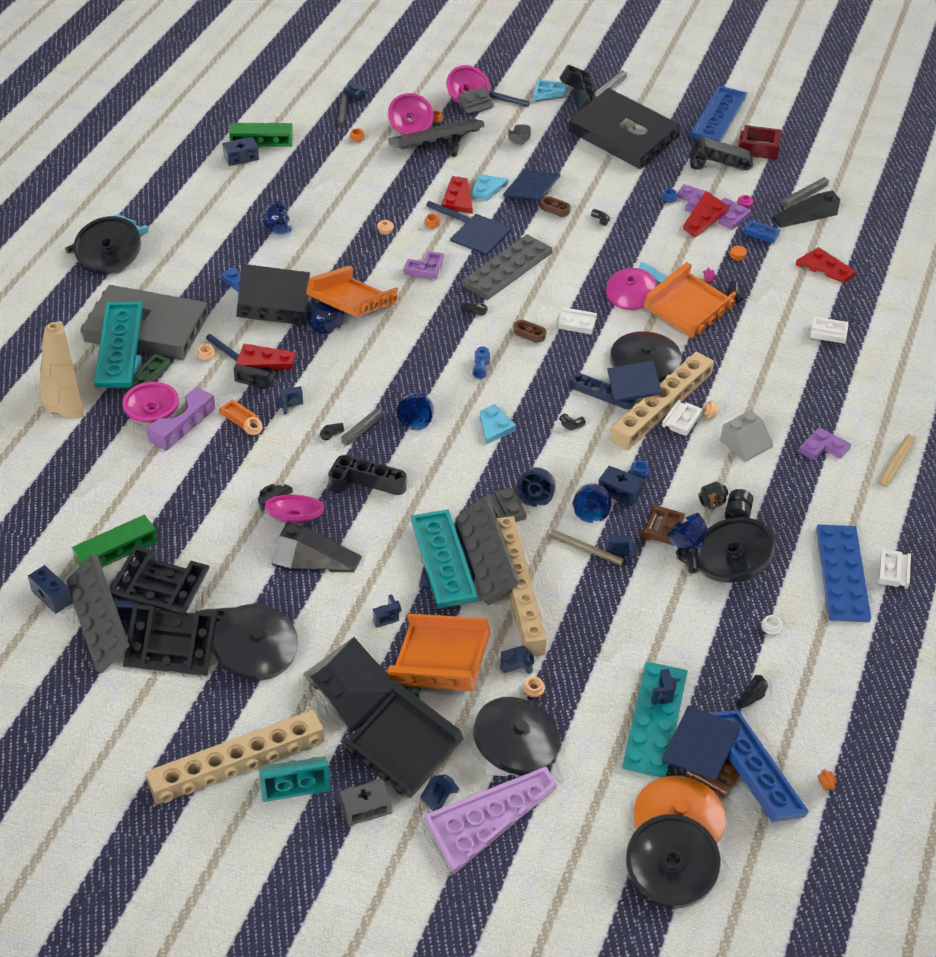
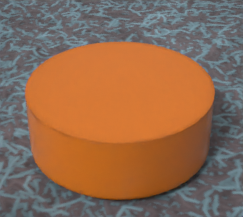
(738, 253)

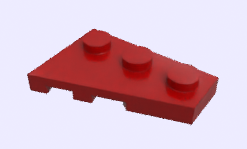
(458, 195)
(705, 213)
(824, 262)
(260, 356)

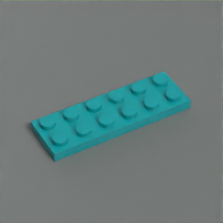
(118, 345)
(443, 559)
(653, 724)

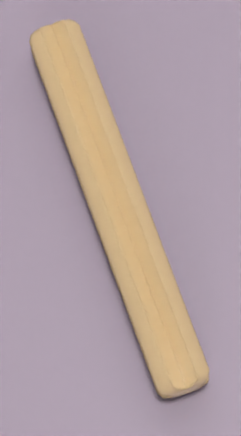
(897, 460)

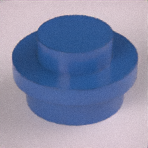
(669, 195)
(640, 469)

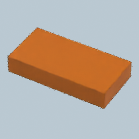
(236, 413)

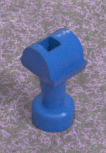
(482, 357)

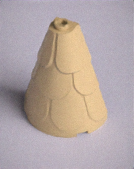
(57, 376)

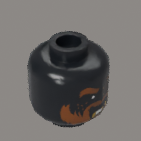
(713, 495)

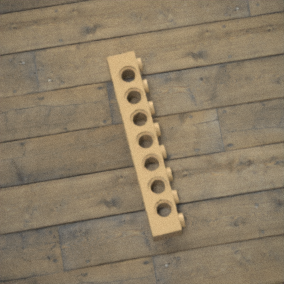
(653, 409)
(522, 596)
(224, 756)

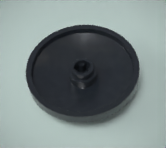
(107, 244)
(645, 347)
(735, 550)
(255, 642)
(516, 735)
(673, 861)

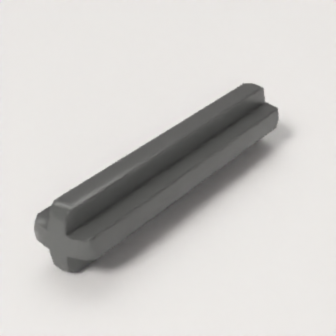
(362, 426)

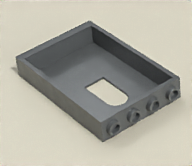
(167, 329)

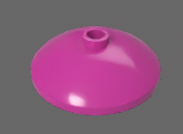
(465, 78)
(413, 107)
(630, 294)
(150, 402)
(294, 508)

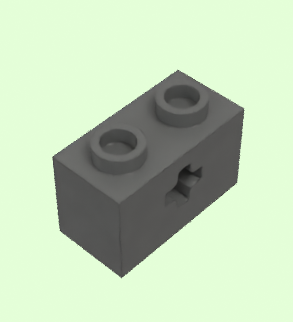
(365, 802)

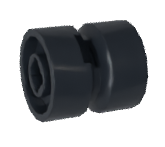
(739, 504)

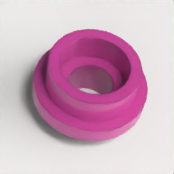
(745, 201)
(709, 275)

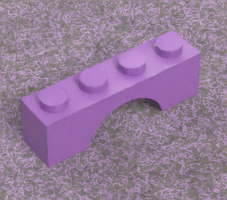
(168, 431)

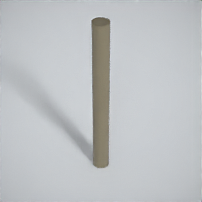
(587, 547)

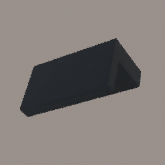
(253, 376)

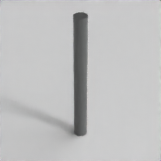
(342, 109)

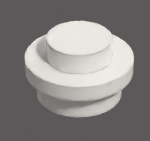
(771, 625)

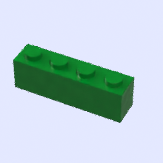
(263, 133)
(117, 542)

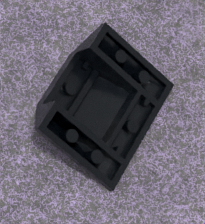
(158, 583)
(170, 640)
(351, 683)

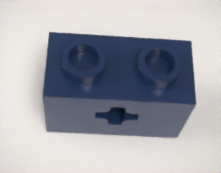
(240, 151)
(621, 485)
(50, 589)

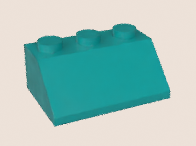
(294, 778)

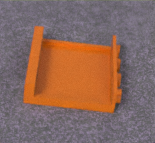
(347, 294)
(687, 302)
(441, 652)

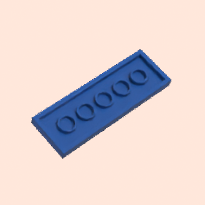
(719, 114)
(843, 573)
(762, 773)

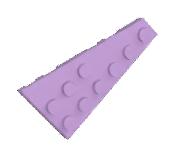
(476, 821)

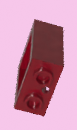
(763, 134)

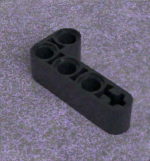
(581, 84)
(719, 153)
(367, 474)

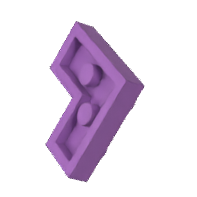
(690, 194)
(735, 216)
(428, 268)
(824, 441)

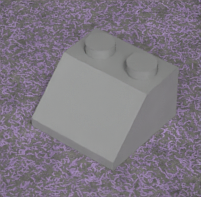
(746, 436)

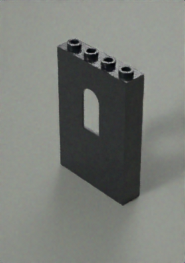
(600, 122)

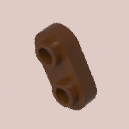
(555, 206)
(529, 331)

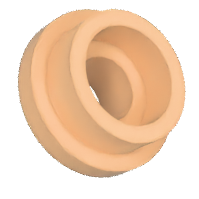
(385, 227)
(205, 352)
(710, 410)
(255, 422)
(534, 682)

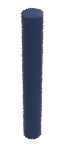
(509, 99)
(449, 212)
(222, 347)

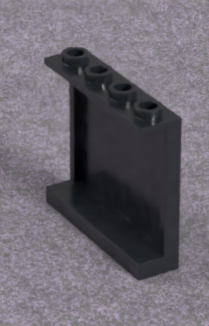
(273, 294)
(404, 741)

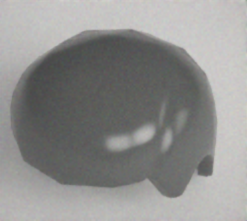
(520, 134)

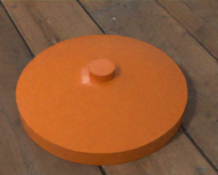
(681, 797)

